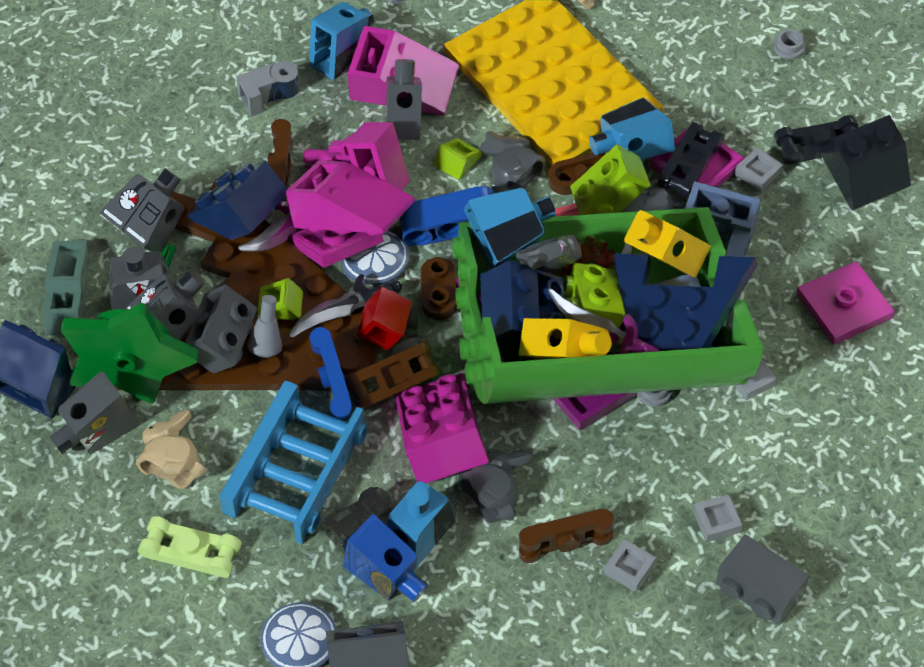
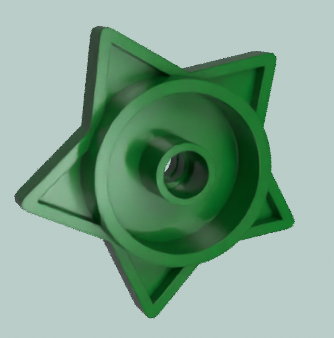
(128, 348)

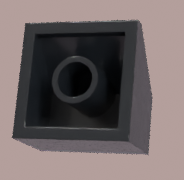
(868, 162)

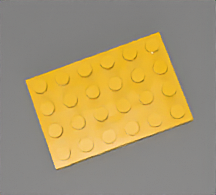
(546, 75)

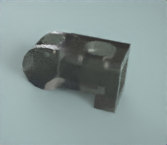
(343, 525)

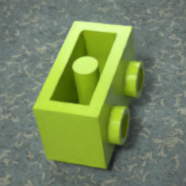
(610, 183)
(595, 291)

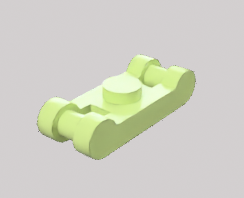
(189, 547)

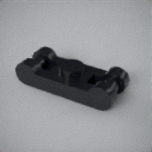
(812, 138)
(690, 159)

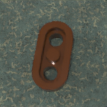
(570, 170)
(438, 285)

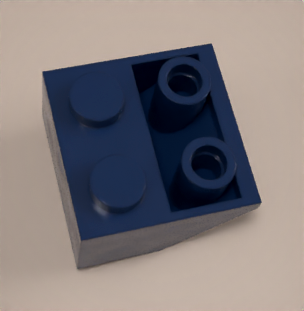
(239, 200)
(517, 293)
(33, 369)

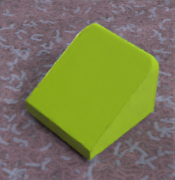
(456, 157)
(287, 297)

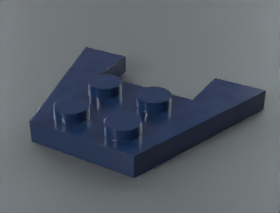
(680, 314)

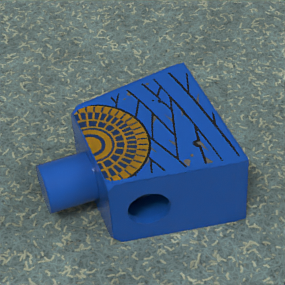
(383, 561)

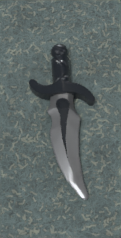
(341, 307)

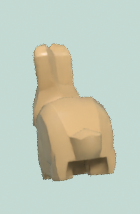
(169, 454)

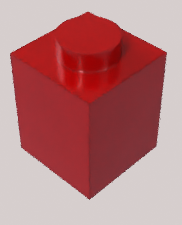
(384, 318)

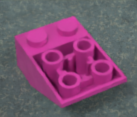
(376, 59)
(345, 200)
(440, 428)

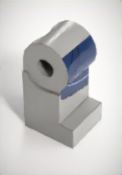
(267, 85)

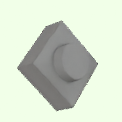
(758, 169)
(762, 381)
(717, 518)
(629, 565)

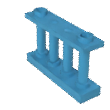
(273, 435)

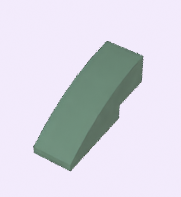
(65, 284)

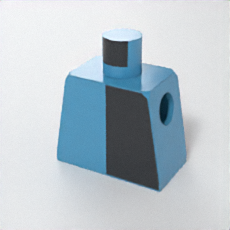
(336, 37)
(636, 128)
(507, 223)
(421, 518)

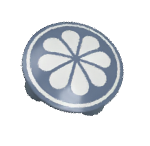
(379, 263)
(297, 636)

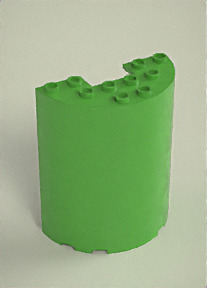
(725, 364)

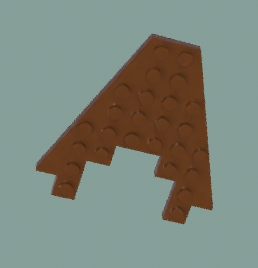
(245, 275)

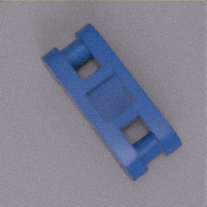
(331, 373)

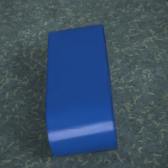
(438, 216)

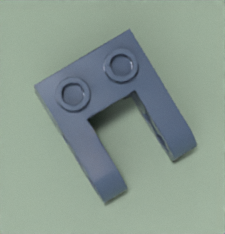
(732, 214)

